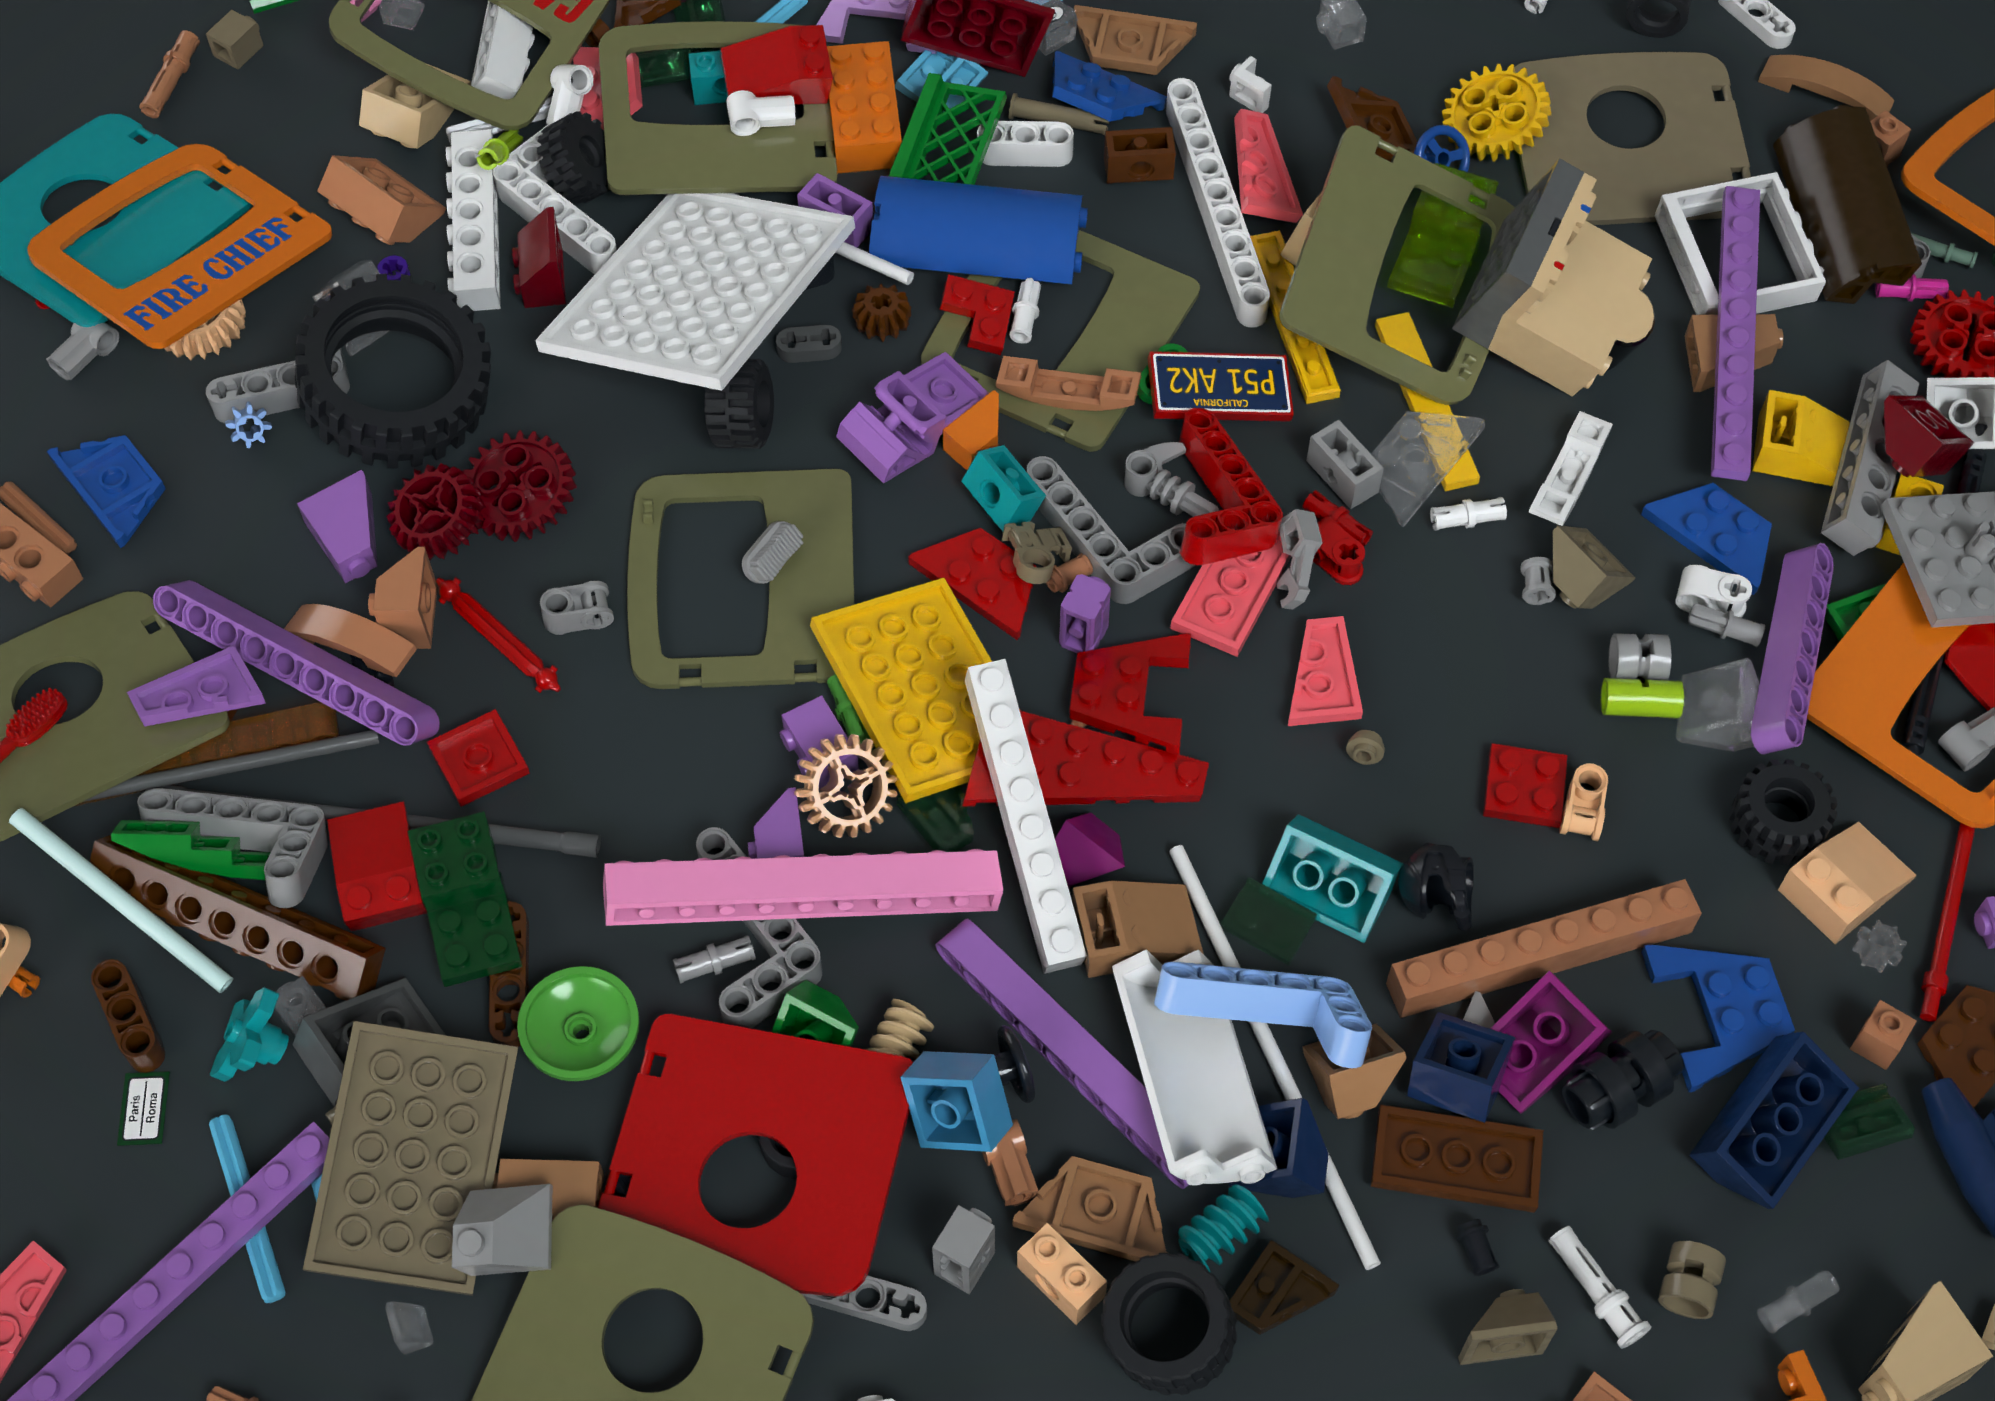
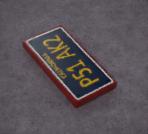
(1224, 383)

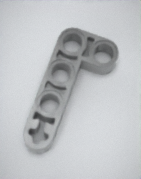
(265, 388)

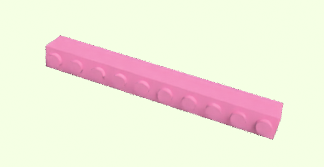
(801, 887)

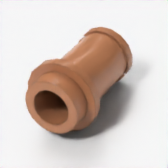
(1066, 573)

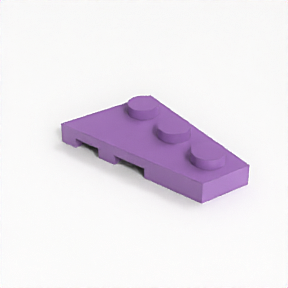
(199, 689)

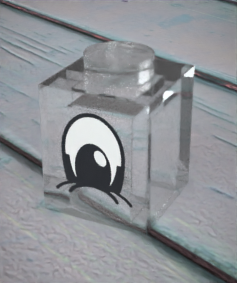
(1061, 28)

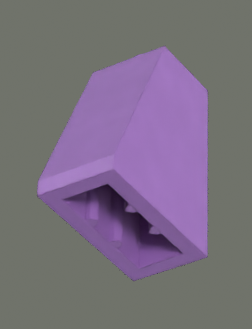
(344, 525)

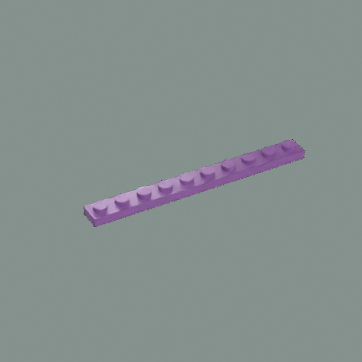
(1736, 334)
(180, 1271)

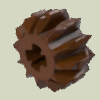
(881, 311)

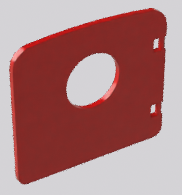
(823, 1101)

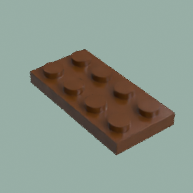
(1457, 1158)

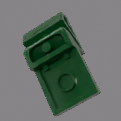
(465, 899)

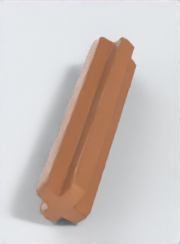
(36, 517)

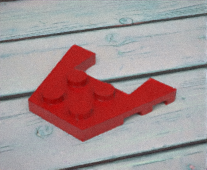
(1113, 688)

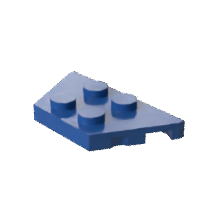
(1100, 91)
(112, 483)
(1715, 529)

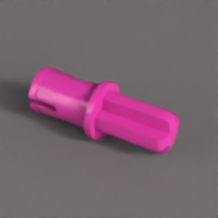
(1914, 288)

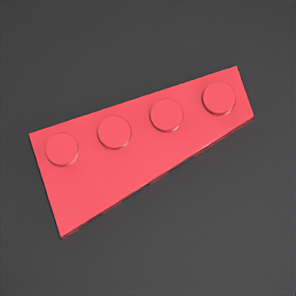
(1262, 172)

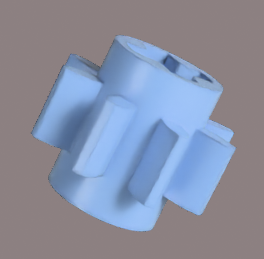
(256, 430)

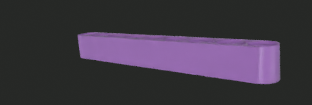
(297, 662)
(1056, 1037)

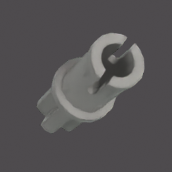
(1726, 624)

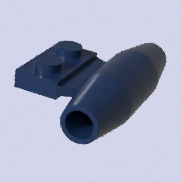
(1966, 1145)

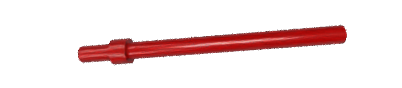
(1936, 980)

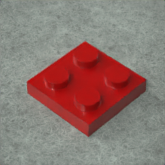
(478, 757)
(1525, 785)

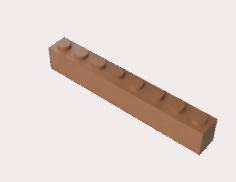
(1542, 946)

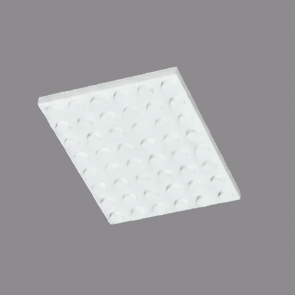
(697, 287)

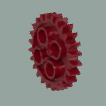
(519, 484)

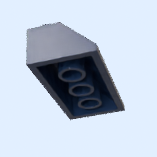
(1775, 1120)

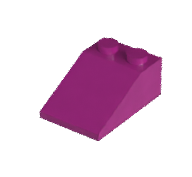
(1550, 1035)

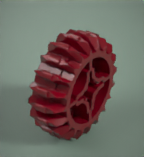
(433, 499)

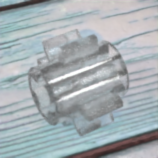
(1888, 948)

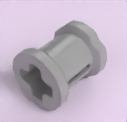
(1537, 580)

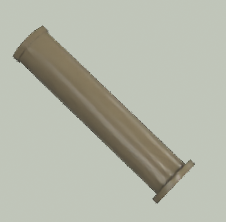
(1044, 111)

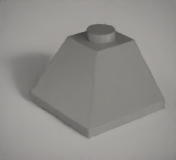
(504, 1231)

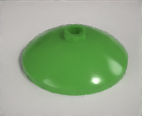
(575, 1002)

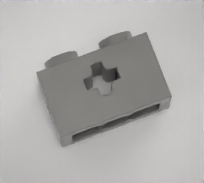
(1344, 464)
(964, 1248)

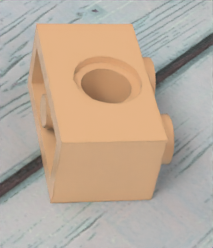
(1061, 1273)

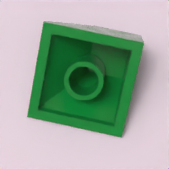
(815, 1015)

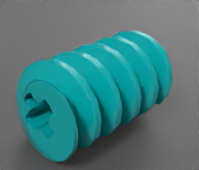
(1221, 1225)

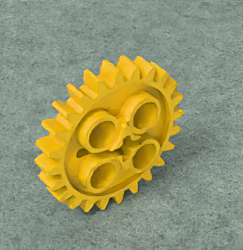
(1497, 111)

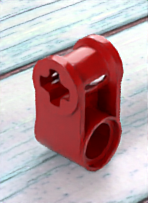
(1338, 553)

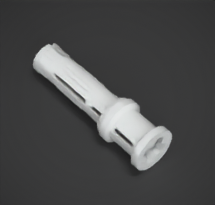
(1610, 1302)

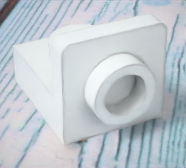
(1248, 88)

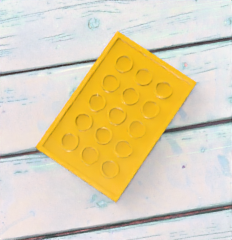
(905, 676)

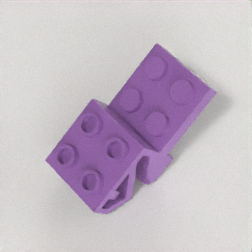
(912, 416)

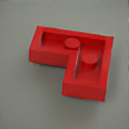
(986, 305)

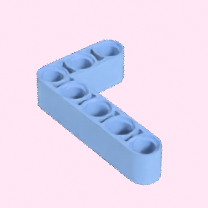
(1270, 998)

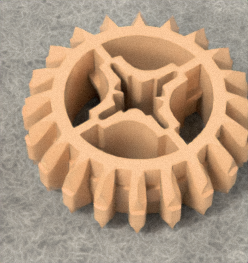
(212, 334)
(861, 815)

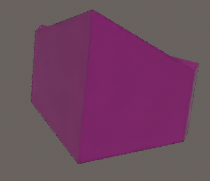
(1088, 849)

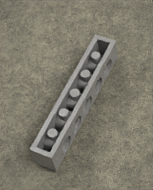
(1865, 468)

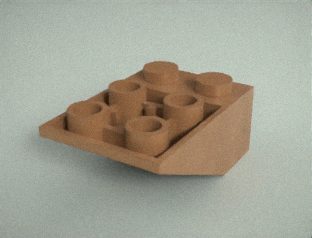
(1130, 917)

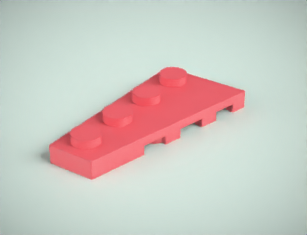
(23, 1296)

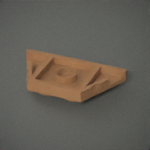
(1131, 39)
(1098, 1210)

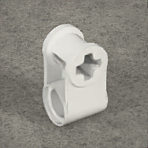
(1712, 590)

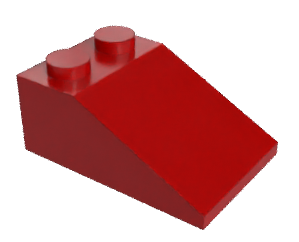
(781, 64)
(375, 867)

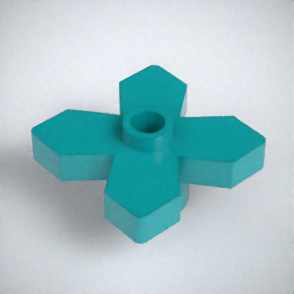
(250, 1037)

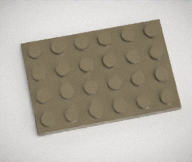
(404, 1150)

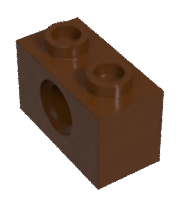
(1139, 155)

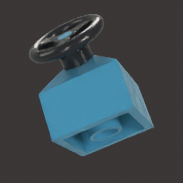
(961, 1096)

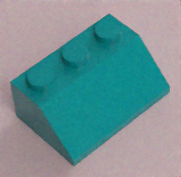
(1332, 876)

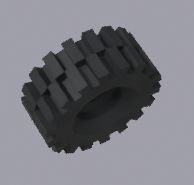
(575, 157)

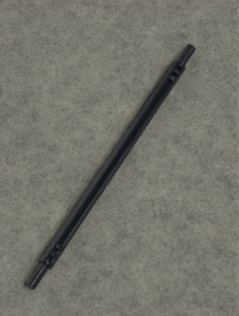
(1924, 696)

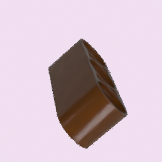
(137, 1029)

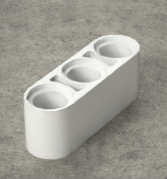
(1030, 144)

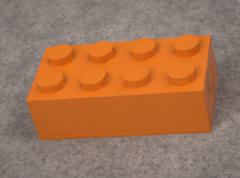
(863, 107)

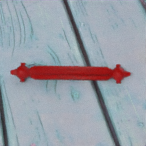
(498, 635)

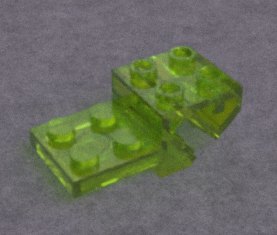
(1440, 245)

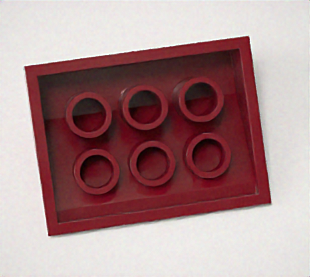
(981, 31)

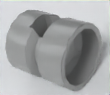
(1640, 657)

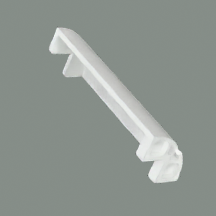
(1194, 1083)

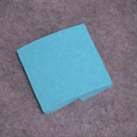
(949, 67)

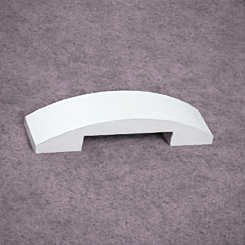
(1571, 469)

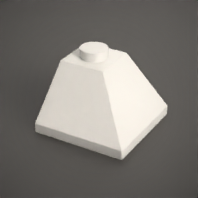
(1966, 404)

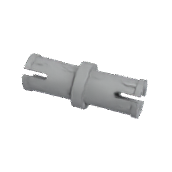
(714, 959)

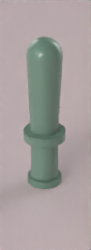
(1949, 252)

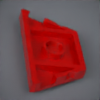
(980, 576)

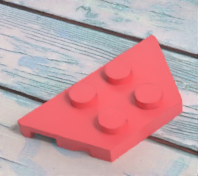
(593, 99)

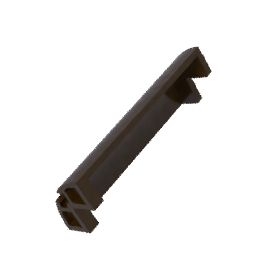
(1847, 202)

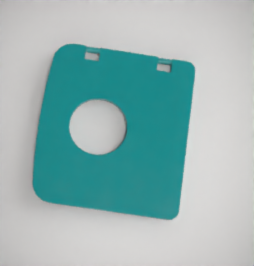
(134, 243)

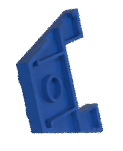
(1738, 1001)

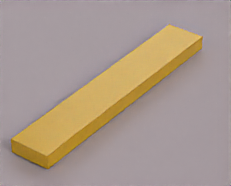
(1401, 334)
(1306, 357)

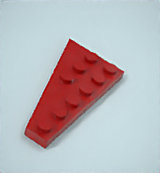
(1092, 766)

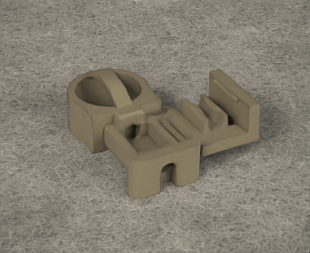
(1037, 549)

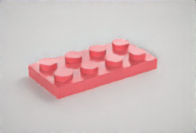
(1230, 598)

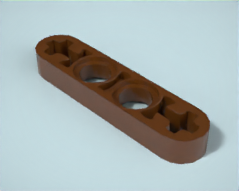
(517, 977)

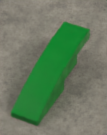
(183, 846)

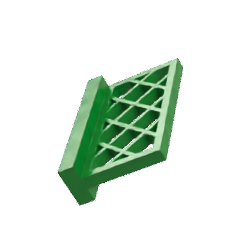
(930, 114)

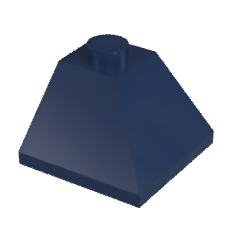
(1296, 1149)

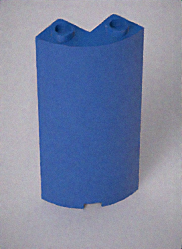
(977, 229)

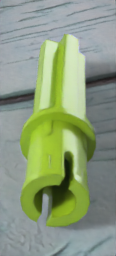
(498, 149)

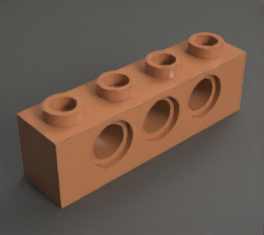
(34, 561)

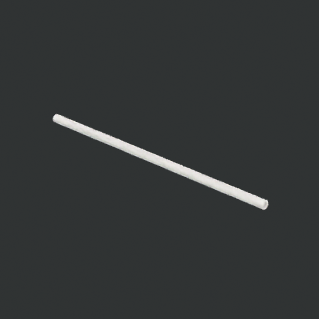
(1273, 1054)

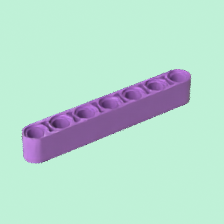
(1792, 649)

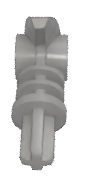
(1158, 482)

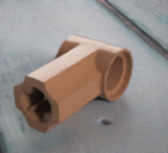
(1012, 1167)

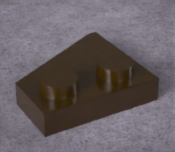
(1279, 1289)

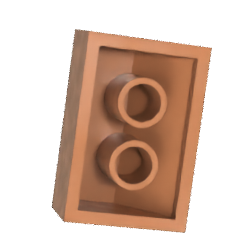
(378, 198)

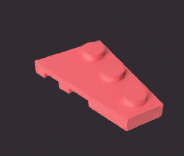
(1326, 676)

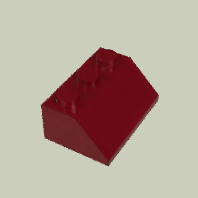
(1921, 437)

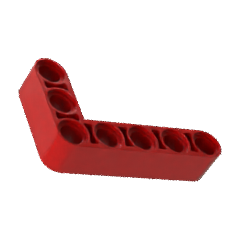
(1249, 511)

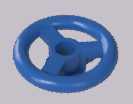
(1430, 150)

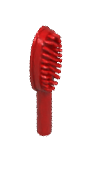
(33, 721)

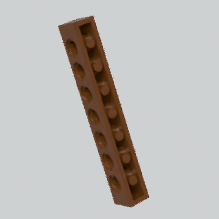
(253, 913)

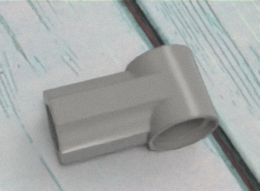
(82, 348)
(1970, 742)

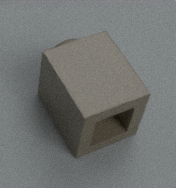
(235, 39)

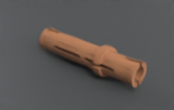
(175, 64)

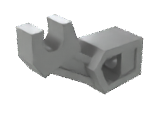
(1301, 540)

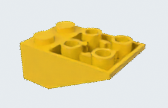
(1798, 439)

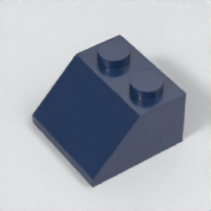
(1460, 1066)

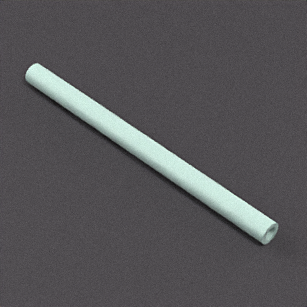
(121, 900)

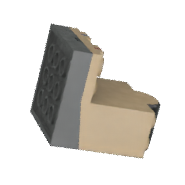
(1558, 288)

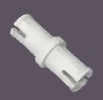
(1468, 513)

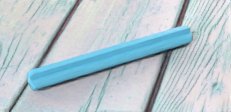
(236, 1175)

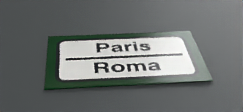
(143, 1108)

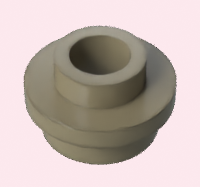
(1365, 747)

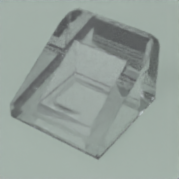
(401, 12)
(409, 1326)

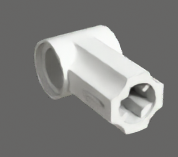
(566, 95)
(751, 112)

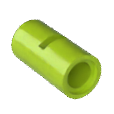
(1640, 699)

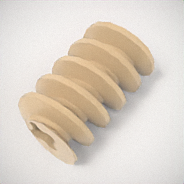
(901, 1030)

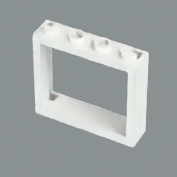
(1672, 216)

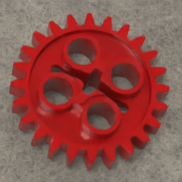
(1943, 333)

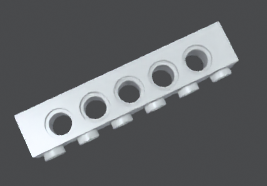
(473, 225)

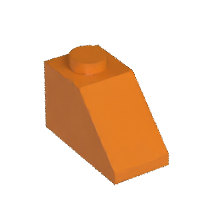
(973, 431)

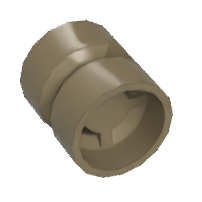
(1690, 1286)

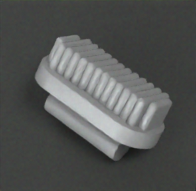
(771, 551)

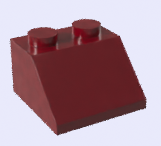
(540, 262)

